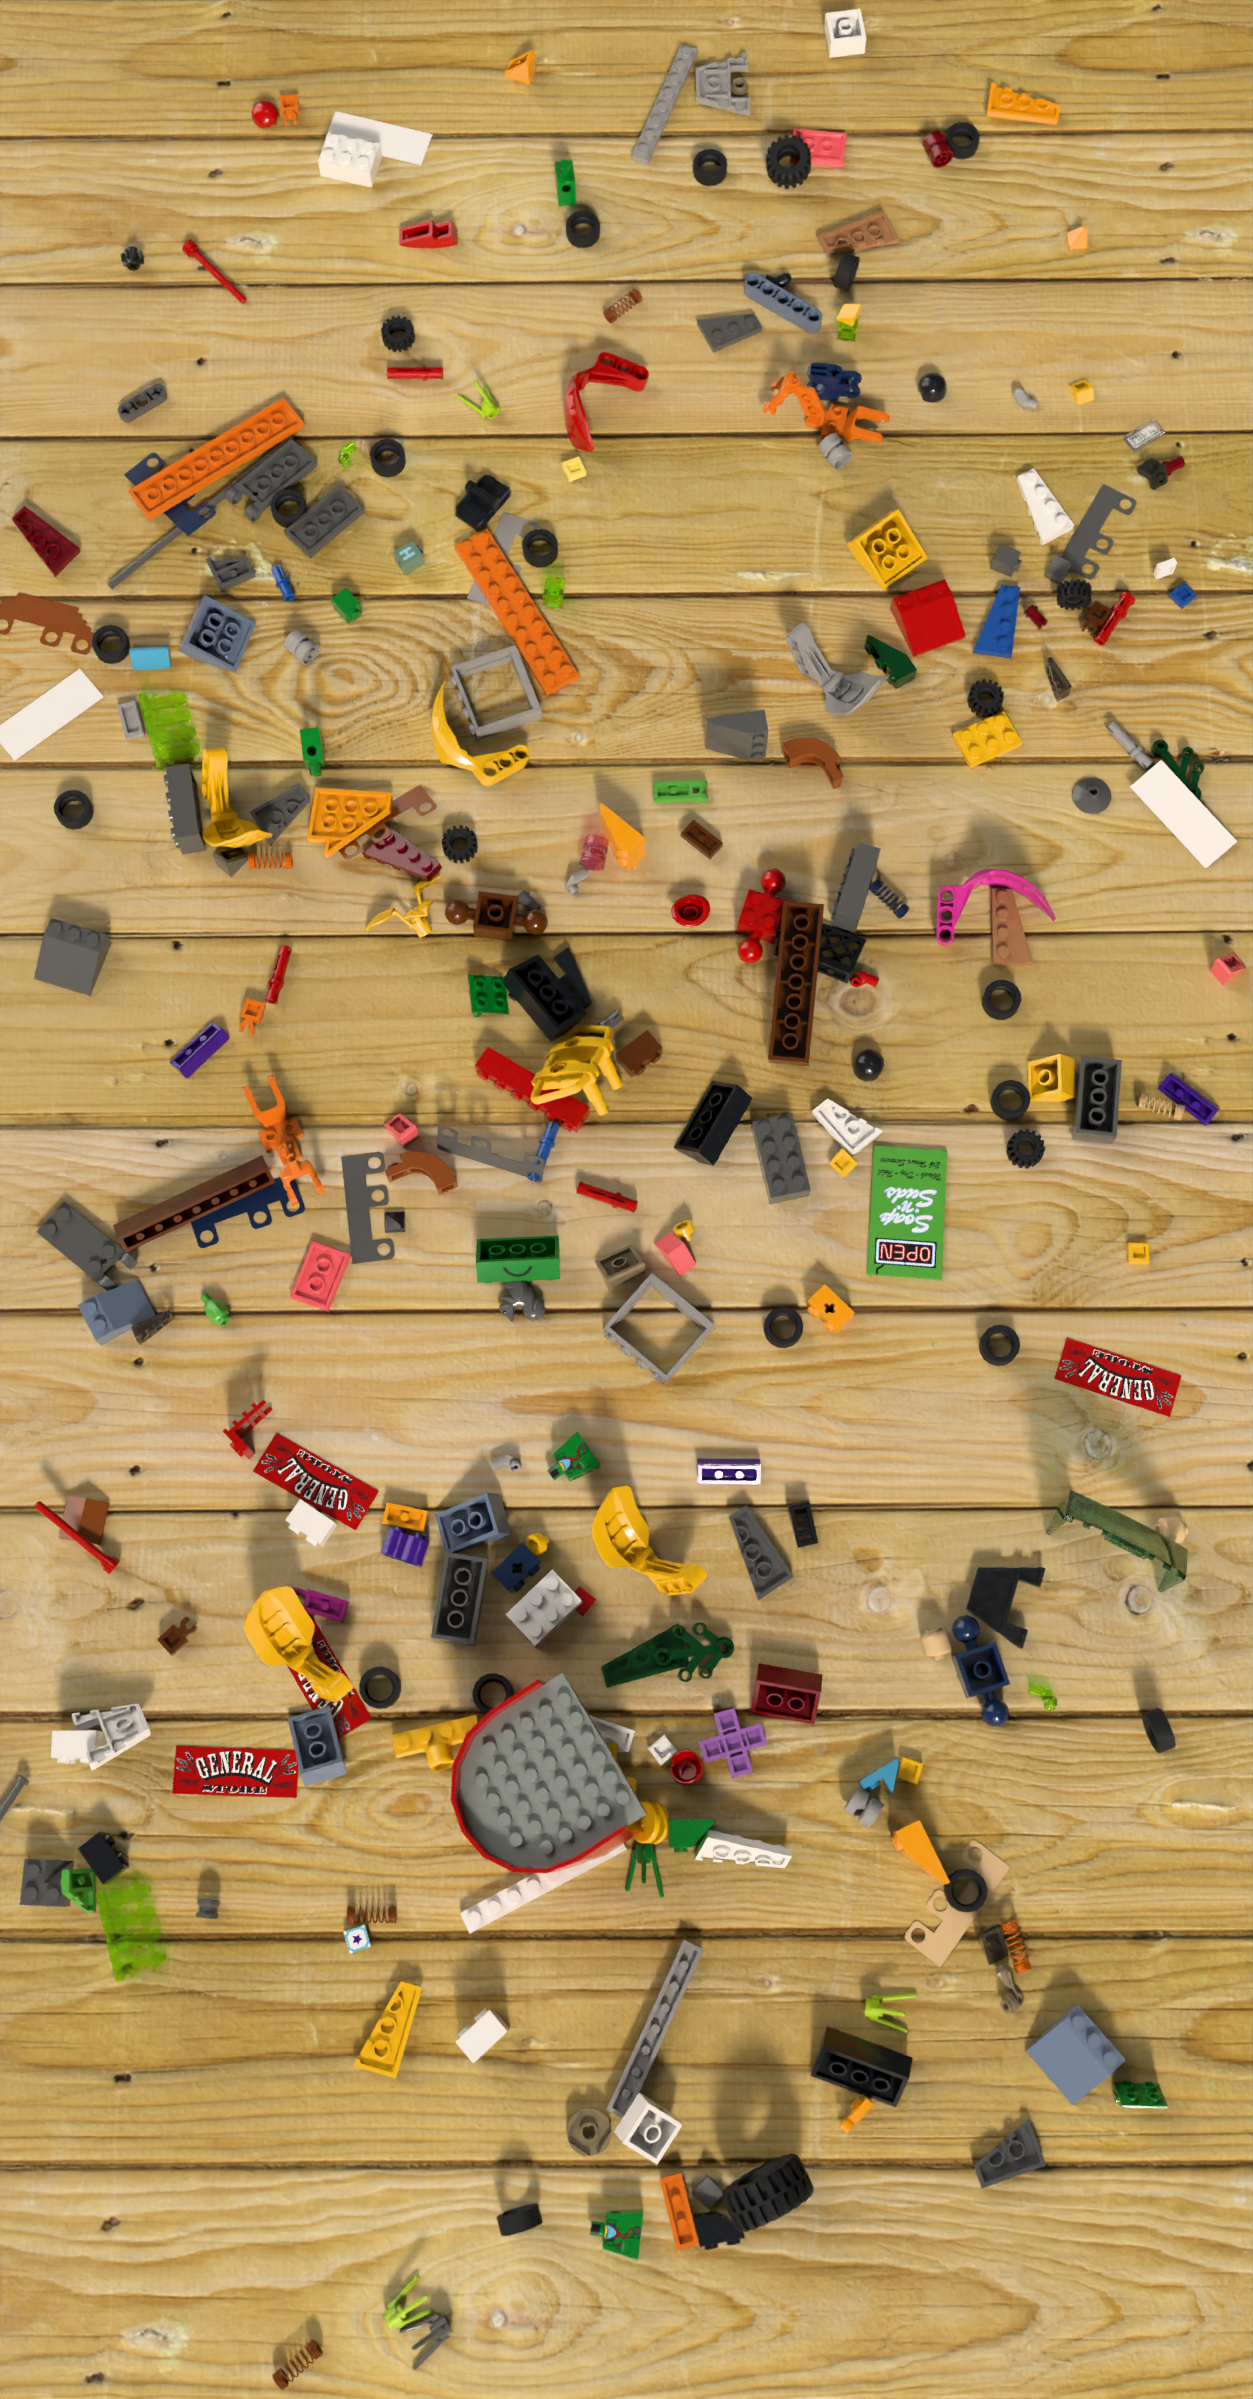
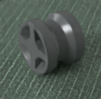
(207, 1908)

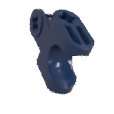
(833, 382)

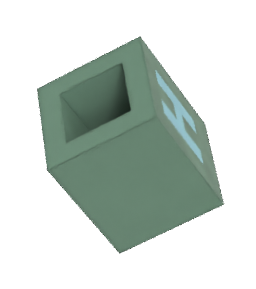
(409, 557)

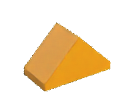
(522, 68)

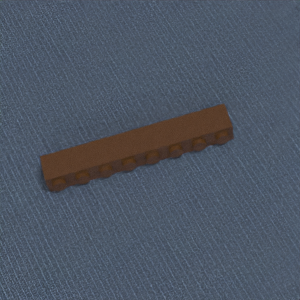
(193, 1204)

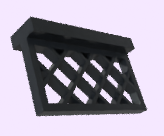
(833, 966)

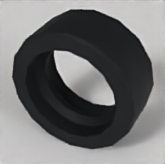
(965, 129)
(705, 178)
(583, 217)
(846, 271)
(383, 446)
(285, 496)
(540, 535)
(109, 631)
(67, 797)
(1006, 986)
(1015, 1086)
(783, 1311)
(999, 1329)
(484, 1680)
(363, 1687)
(1158, 1730)
(982, 1895)
(519, 2219)

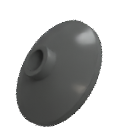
(1091, 803)

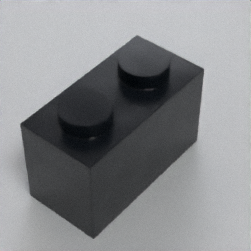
(104, 1857)

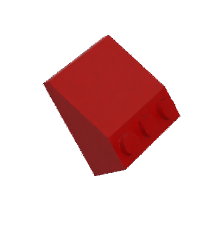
(928, 617)

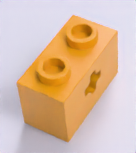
(824, 1299)

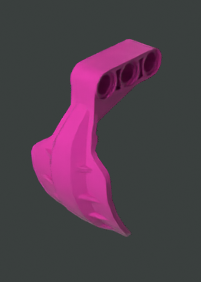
(986, 877)

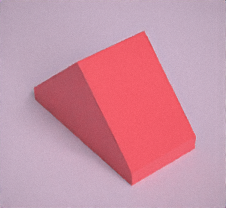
(1227, 967)
(402, 1130)
(675, 1253)

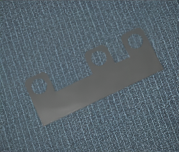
(1088, 530)
(485, 1156)
(357, 1204)

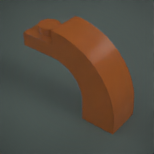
(817, 752)
(424, 1164)

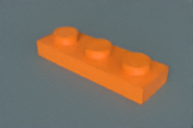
(679, 2211)

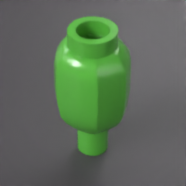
(215, 1310)

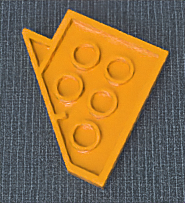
(344, 815)

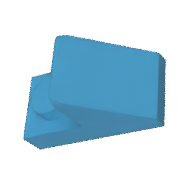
(886, 1774)

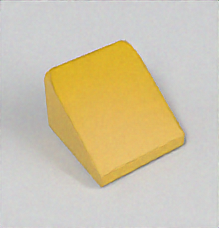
(849, 313)
(1082, 392)

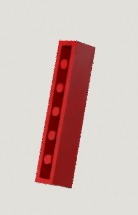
(518, 1080)

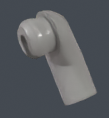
(506, 1461)

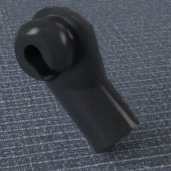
(781, 281)

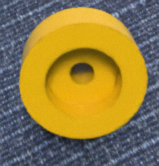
(684, 1230)
(537, 1543)

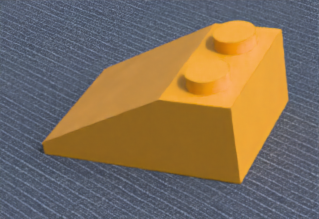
(624, 841)
(917, 1847)

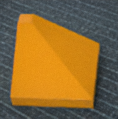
(1077, 238)

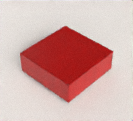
(587, 1600)

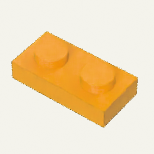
(405, 1517)

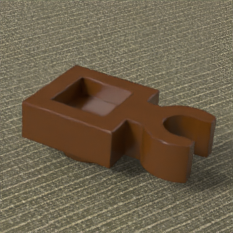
(1096, 617)
(175, 1637)

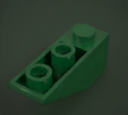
(891, 661)

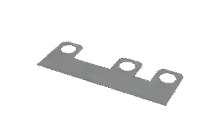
(504, 535)

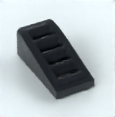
(796, 1506)

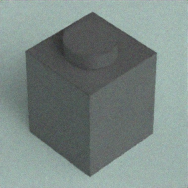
(1006, 560)

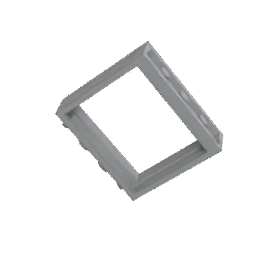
(486, 662)
(678, 1302)

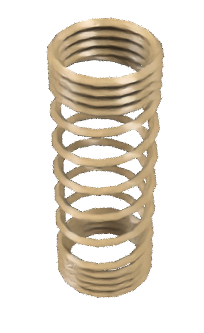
(1178, 1111)

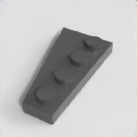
(761, 1558)

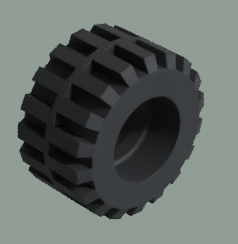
(788, 147)

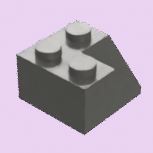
(43, 1882)

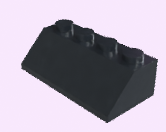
(544, 997)
(713, 1122)
(862, 2066)

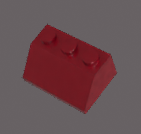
(786, 1693)

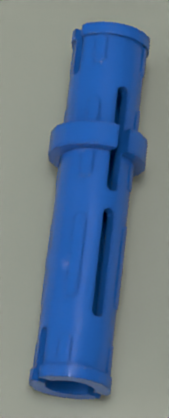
(546, 1144)

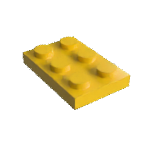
(987, 739)

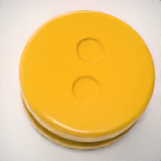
(654, 1823)

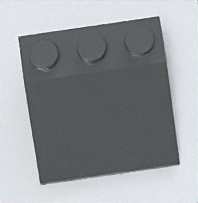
(738, 735)
(71, 956)

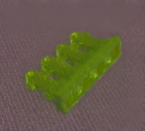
(170, 736)
(132, 1941)

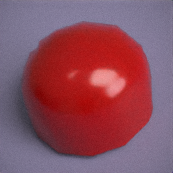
(265, 114)
(686, 1767)

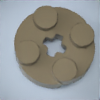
(602, 2128)

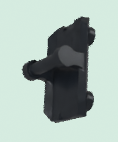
(481, 501)

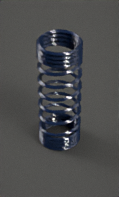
(876, 885)

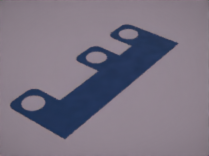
(178, 514)
(251, 1204)

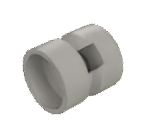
(835, 450)
(301, 646)
(863, 1807)

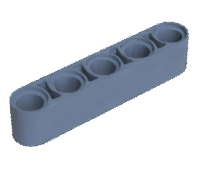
(783, 303)

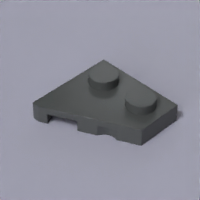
(230, 571)

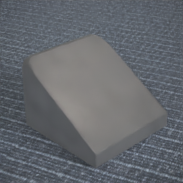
(1058, 569)
(707, 2192)

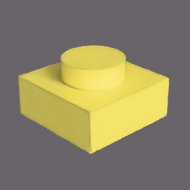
(574, 469)

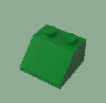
(685, 1833)

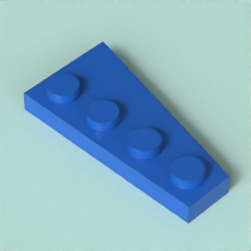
(999, 628)

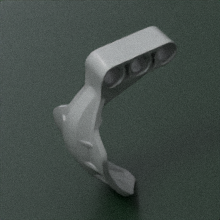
(842, 691)

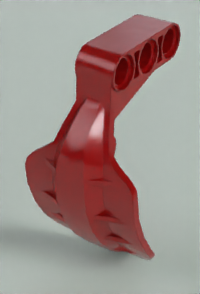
(607, 370)

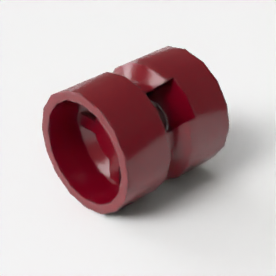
(938, 149)

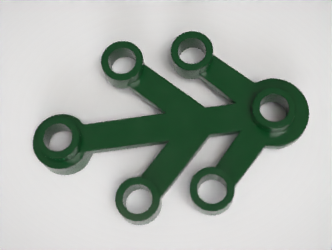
(1180, 772)
(697, 1651)

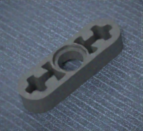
(140, 410)

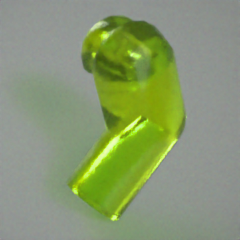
(344, 454)

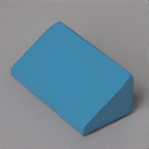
(150, 658)

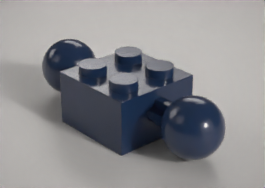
(980, 1670)

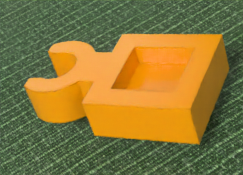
(859, 2109)

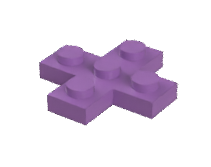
(733, 1743)

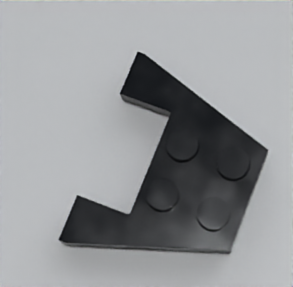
(572, 978)
(993, 1596)

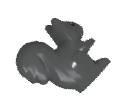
(522, 1297)

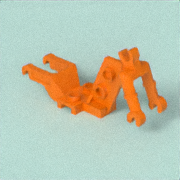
(831, 421)
(281, 1135)

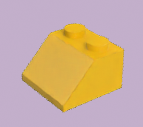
(1052, 1079)

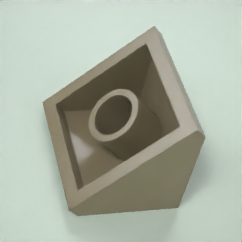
(620, 1266)

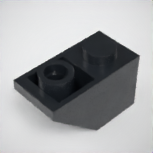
(715, 2229)

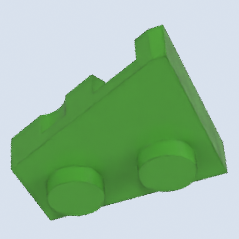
(80, 1888)

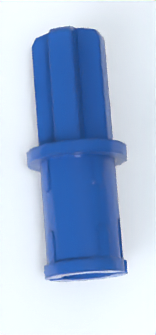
(283, 583)

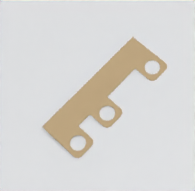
(955, 1923)

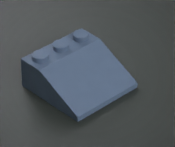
(217, 635)
(1075, 2054)

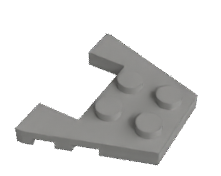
(714, 85)

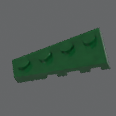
(640, 1663)

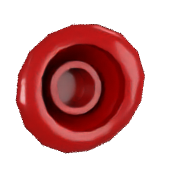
(690, 910)

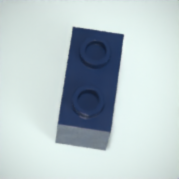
(518, 1557)

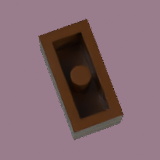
(639, 1054)

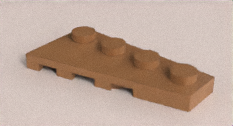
(861, 234)
(1008, 936)

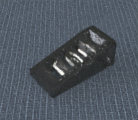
(1058, 681)
(149, 1327)

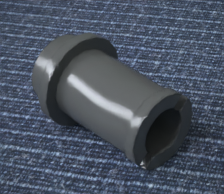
(525, 899)

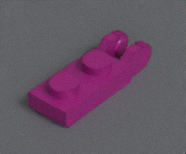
(324, 1605)

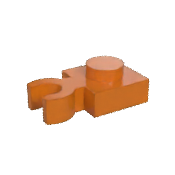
(289, 107)
(251, 1013)

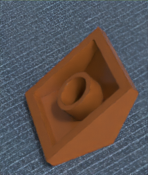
(86, 1517)

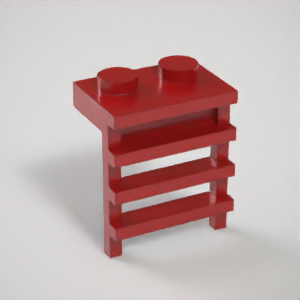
(237, 1432)

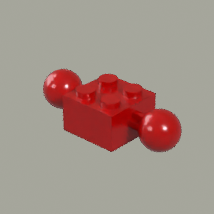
(761, 916)

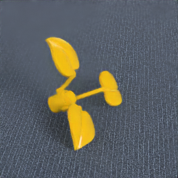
(418, 914)

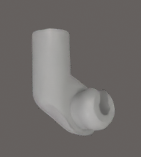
(1023, 400)
(574, 879)

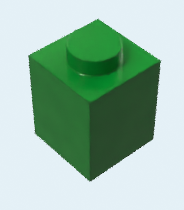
(346, 606)

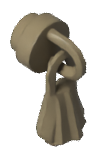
(1009, 2001)

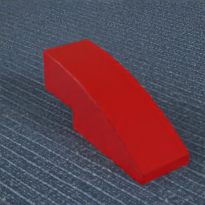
(429, 235)

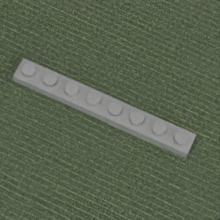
(664, 104)
(655, 2028)

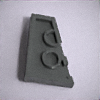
(728, 330)
(280, 811)
(1011, 2157)

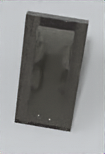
(992, 1943)

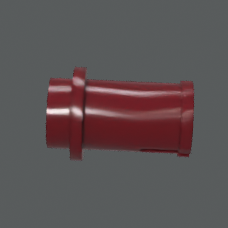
(1174, 464)
(1035, 616)

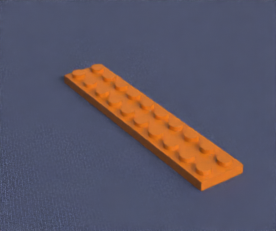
(216, 459)
(517, 612)

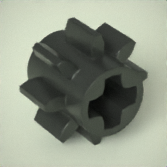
(132, 258)

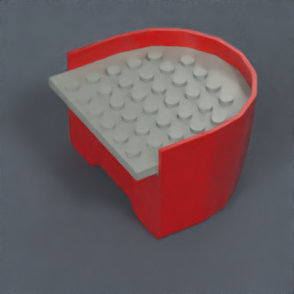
(542, 1784)

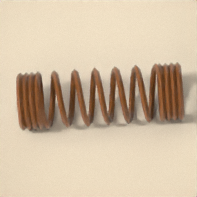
(636, 297)
(392, 1915)
(280, 2377)

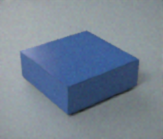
(1182, 595)

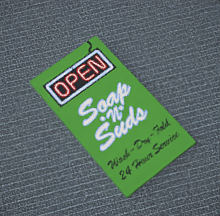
(907, 1212)

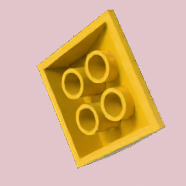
(887, 549)

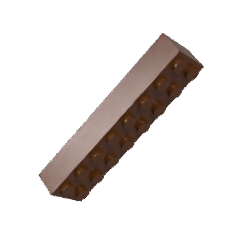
(796, 983)

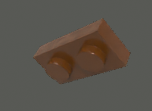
(701, 839)

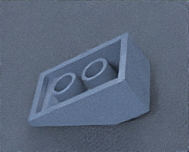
(116, 1311)
(473, 1523)
(317, 1746)

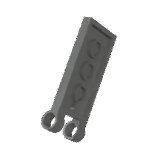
(275, 474)
(84, 1244)

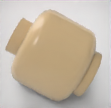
(1172, 1528)
(936, 1643)

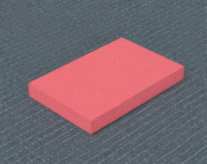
(825, 146)
(320, 1276)

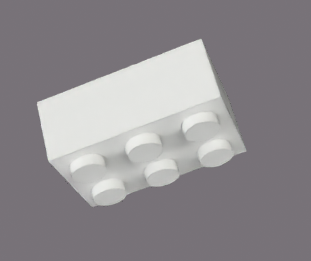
(350, 159)
(544, 1608)

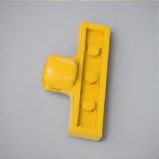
(434, 1741)

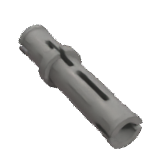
(1136, 752)

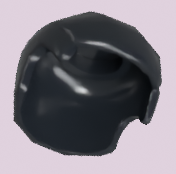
(932, 387)
(868, 1065)

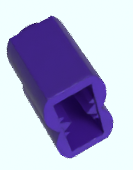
(405, 1547)

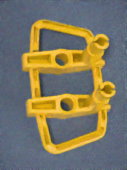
(567, 1072)

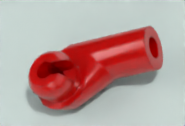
(862, 978)

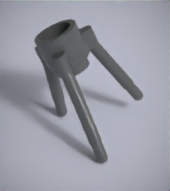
(439, 2329)

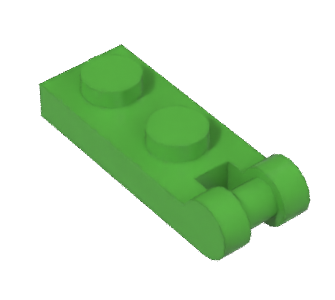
(680, 791)

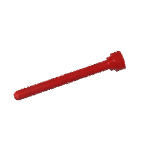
(191, 249)
(108, 1562)

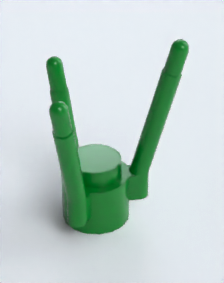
(643, 1855)

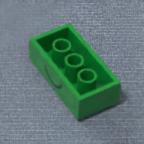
(518, 1259)

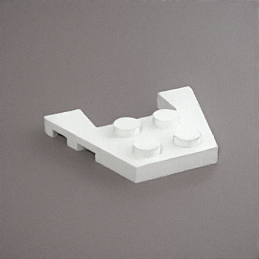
(121, 1728)

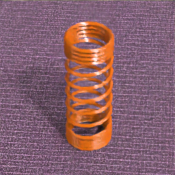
(252, 863)
(1019, 1965)

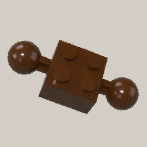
(496, 916)

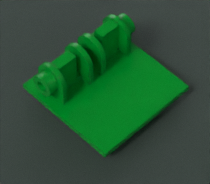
(487, 995)
(1139, 2095)

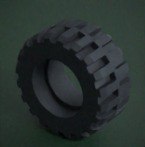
(767, 2192)

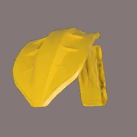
(450, 752)
(225, 825)
(624, 1542)
(283, 1636)

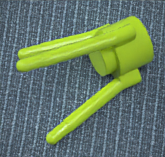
(489, 406)
(875, 2008)
(397, 2315)

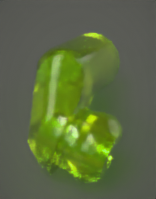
(1046, 1695)

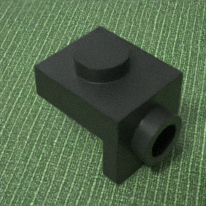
(1154, 471)

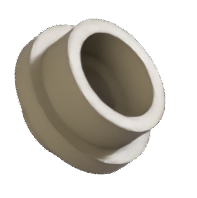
(739, 86)

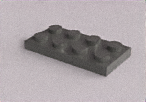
(324, 521)

